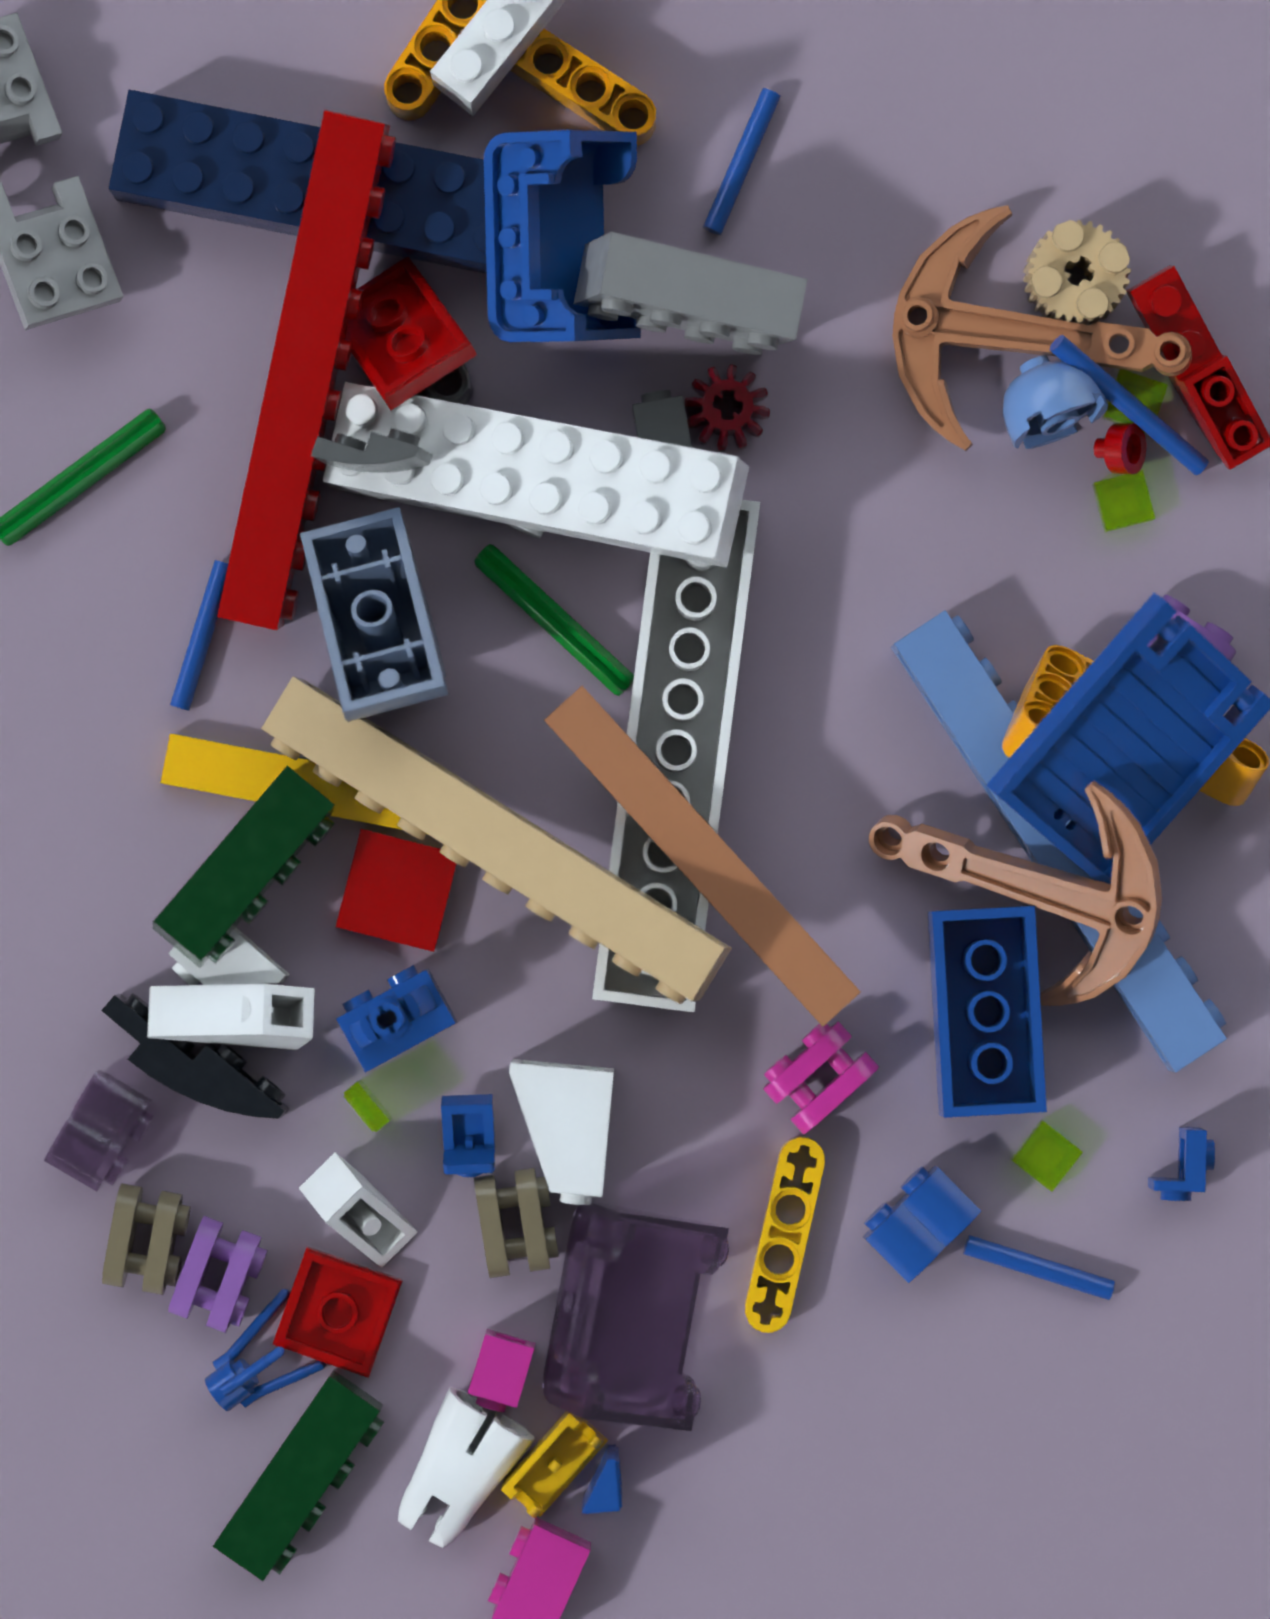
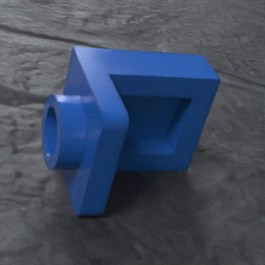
(468, 1134)
(1194, 1158)

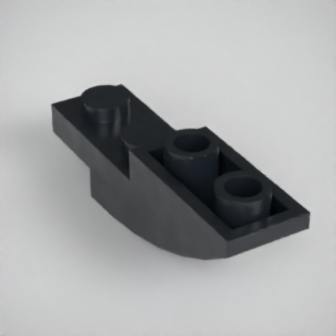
(210, 1078)

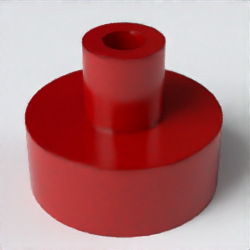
(1122, 448)

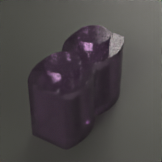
(99, 1130)

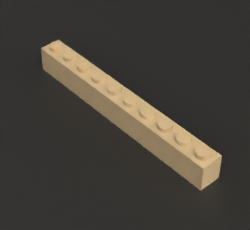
(498, 841)

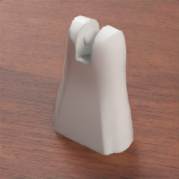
(462, 1463)

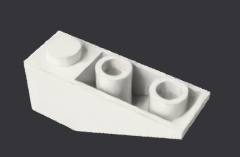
(233, 1014)

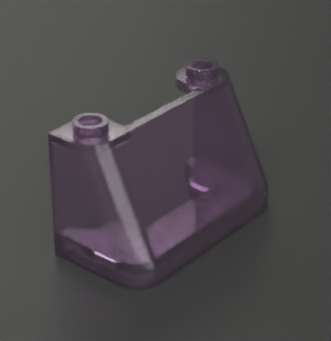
(629, 1315)

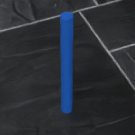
(1131, 406)

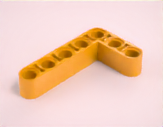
(561, 85)
(1057, 674)

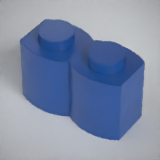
(920, 1222)

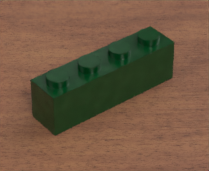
(244, 867)
(298, 1477)

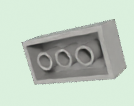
(690, 293)

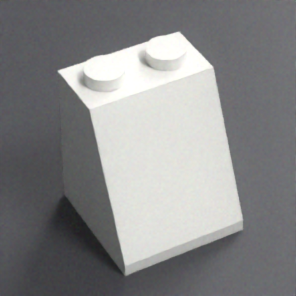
(567, 1122)

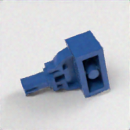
(395, 1019)

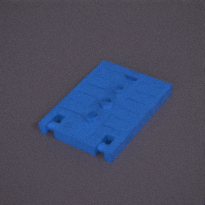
(1138, 726)

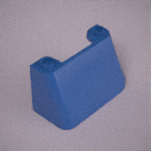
(538, 216)

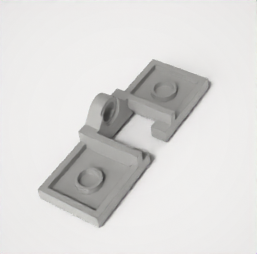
(54, 253)

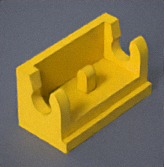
(553, 1463)

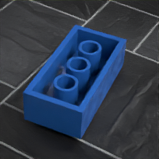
(987, 1011)

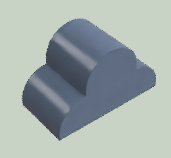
(374, 614)

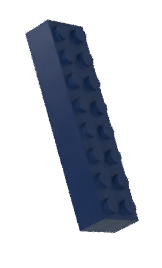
(259, 172)

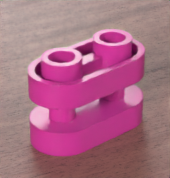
(788, 1076)

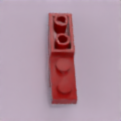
(1210, 383)

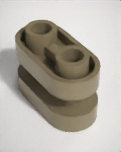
(168, 1221)
(538, 1242)

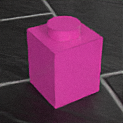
(501, 1370)

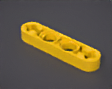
(781, 1233)

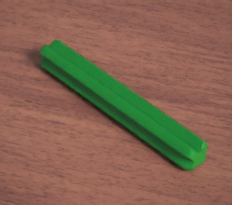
(80, 476)
(554, 619)

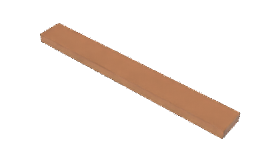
(702, 856)

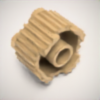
(1091, 250)

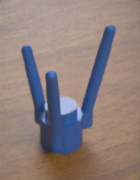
(235, 1381)

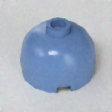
(1049, 402)

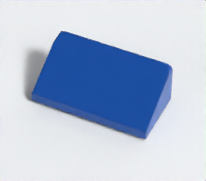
(605, 1487)

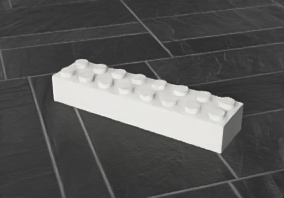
(551, 476)

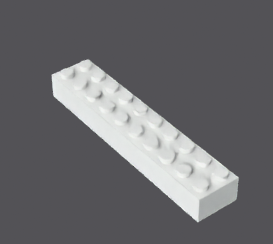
(682, 725)

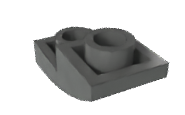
(381, 455)

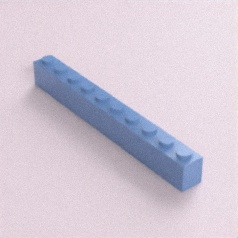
(976, 719)

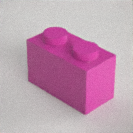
(542, 1574)

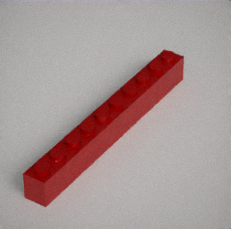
(305, 369)

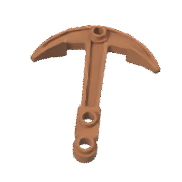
(983, 327)
(1069, 895)

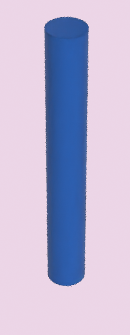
(741, 161)
(200, 638)
(1039, 1267)

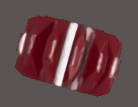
(741, 399)

